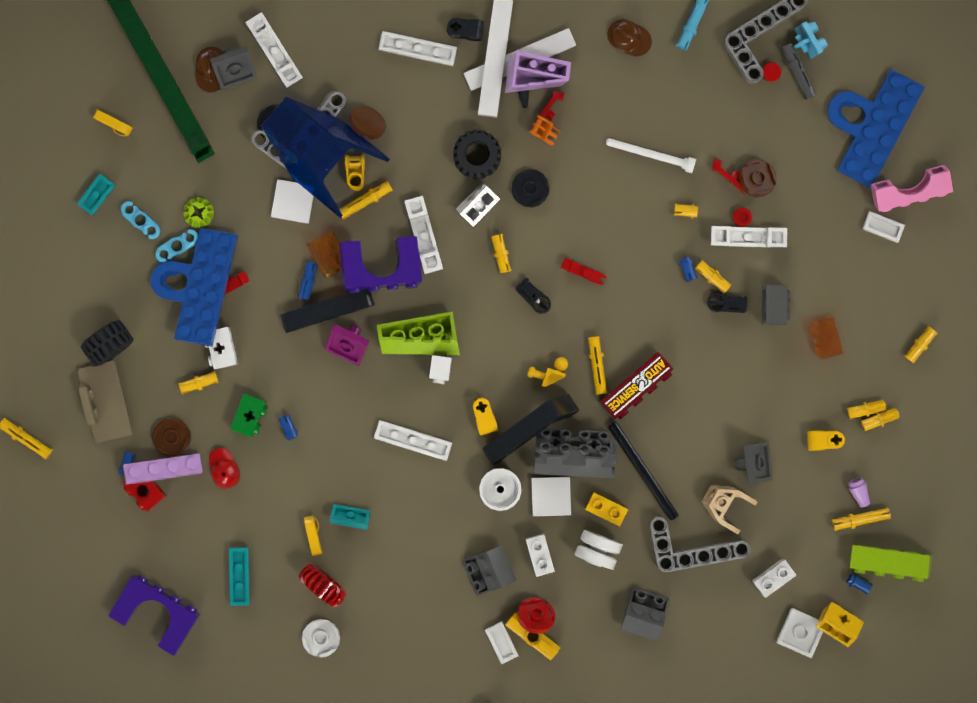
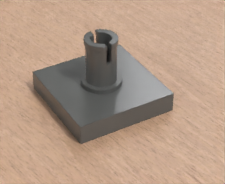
(233, 67)
(756, 462)

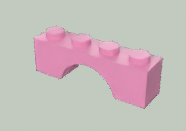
(934, 183)

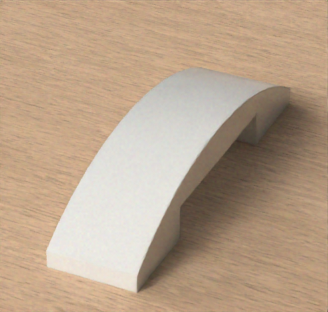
(274, 50)
(422, 229)
(748, 237)

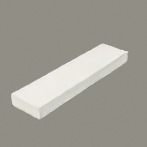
(417, 48)
(413, 440)

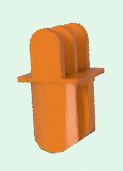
(542, 130)

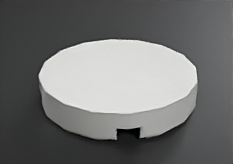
(321, 638)

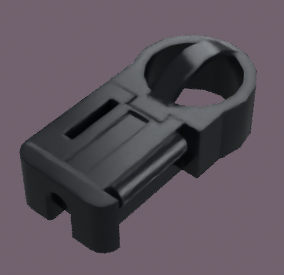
(531, 294)
(731, 304)

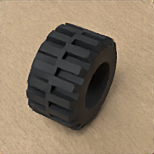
(469, 139)
(107, 343)

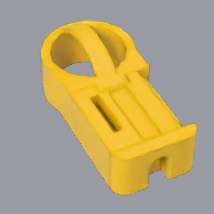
(113, 123)
(312, 533)

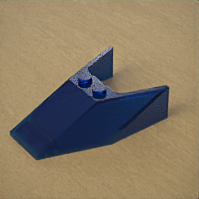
(312, 145)

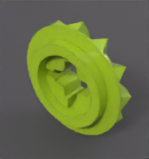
(207, 213)

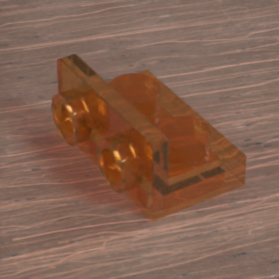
(326, 253)
(826, 338)

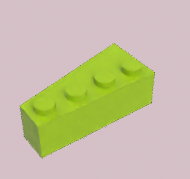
(420, 336)

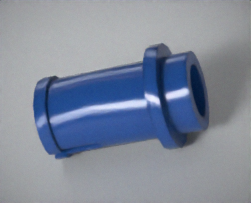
(688, 269)
(289, 429)
(127, 459)
(859, 583)

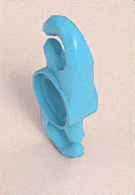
(131, 218)
(168, 246)

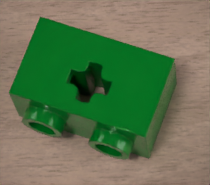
(247, 404)

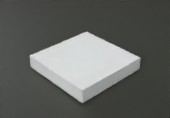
(292, 202)
(551, 496)
(800, 633)

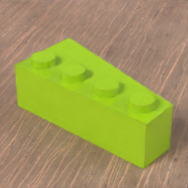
(890, 562)

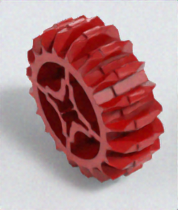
(322, 585)

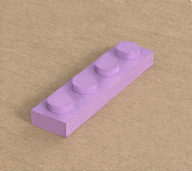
(162, 469)

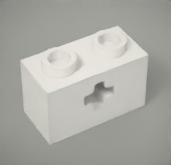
(477, 204)
(228, 356)
(440, 369)
(540, 555)
(774, 578)

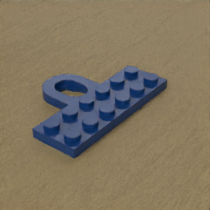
(880, 128)
(204, 288)

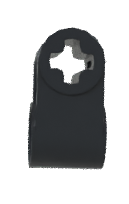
(469, 29)

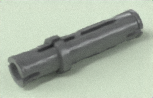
(798, 70)

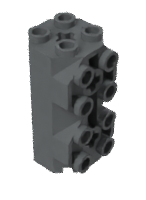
(582, 456)

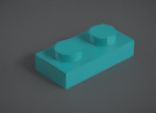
(96, 194)
(350, 516)

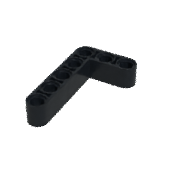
(530, 426)

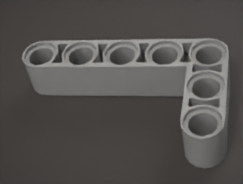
(759, 29)
(326, 104)
(693, 553)

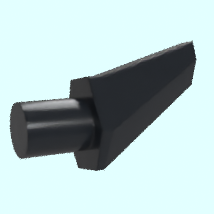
(524, 95)

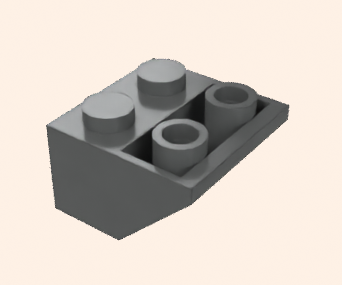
(489, 570)
(645, 614)

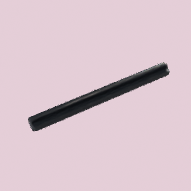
(643, 470)

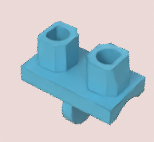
(808, 41)

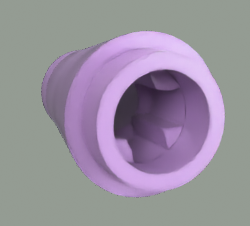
(859, 491)

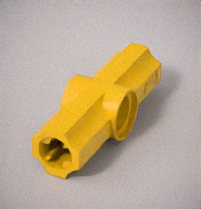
(542, 644)

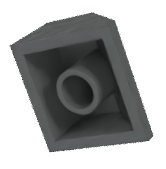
(775, 305)

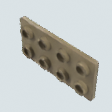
(104, 402)

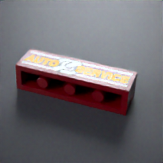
(636, 385)

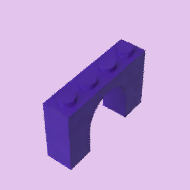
(357, 278)
(181, 616)

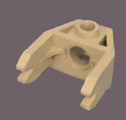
(718, 501)

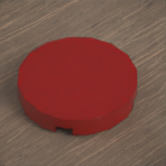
(536, 615)

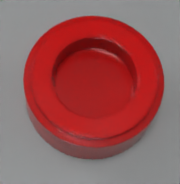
(771, 72)
(742, 217)

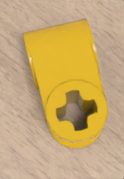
(355, 168)
(485, 420)
(821, 440)

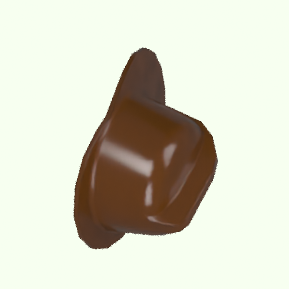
(629, 37)
(205, 73)

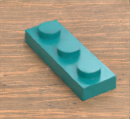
(239, 576)

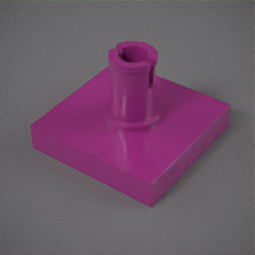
(347, 344)

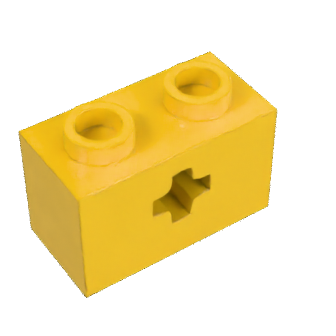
(606, 509)
(839, 624)

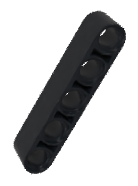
(326, 310)

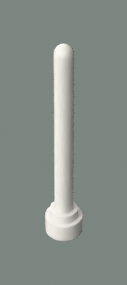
(686, 163)

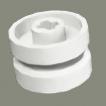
(510, 494)
(598, 549)

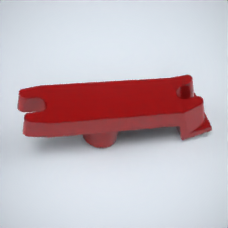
(546, 113)
(732, 178)
(582, 271)
(237, 282)

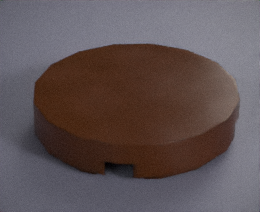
(367, 122)
(757, 178)
(171, 437)

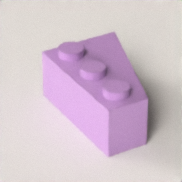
(535, 72)

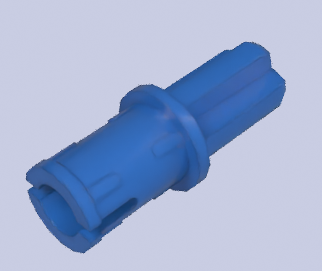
(307, 280)

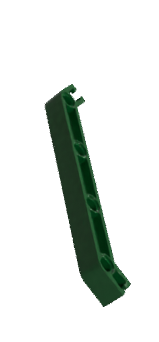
(162, 79)

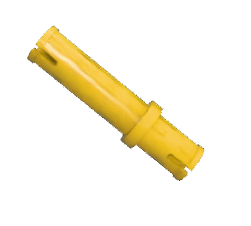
(366, 199)
(595, 342)
(18, 434)
(852, 521)

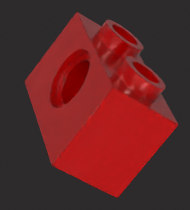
(153, 497)

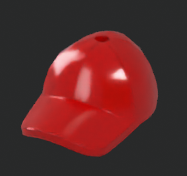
(222, 461)

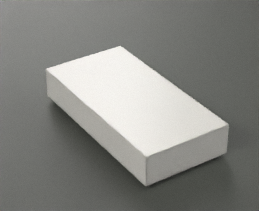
(883, 227)
(501, 642)

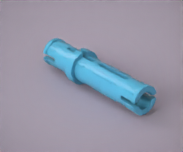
(689, 29)

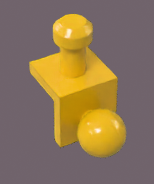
(551, 376)

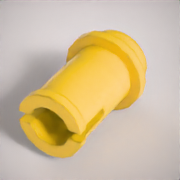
(686, 210)

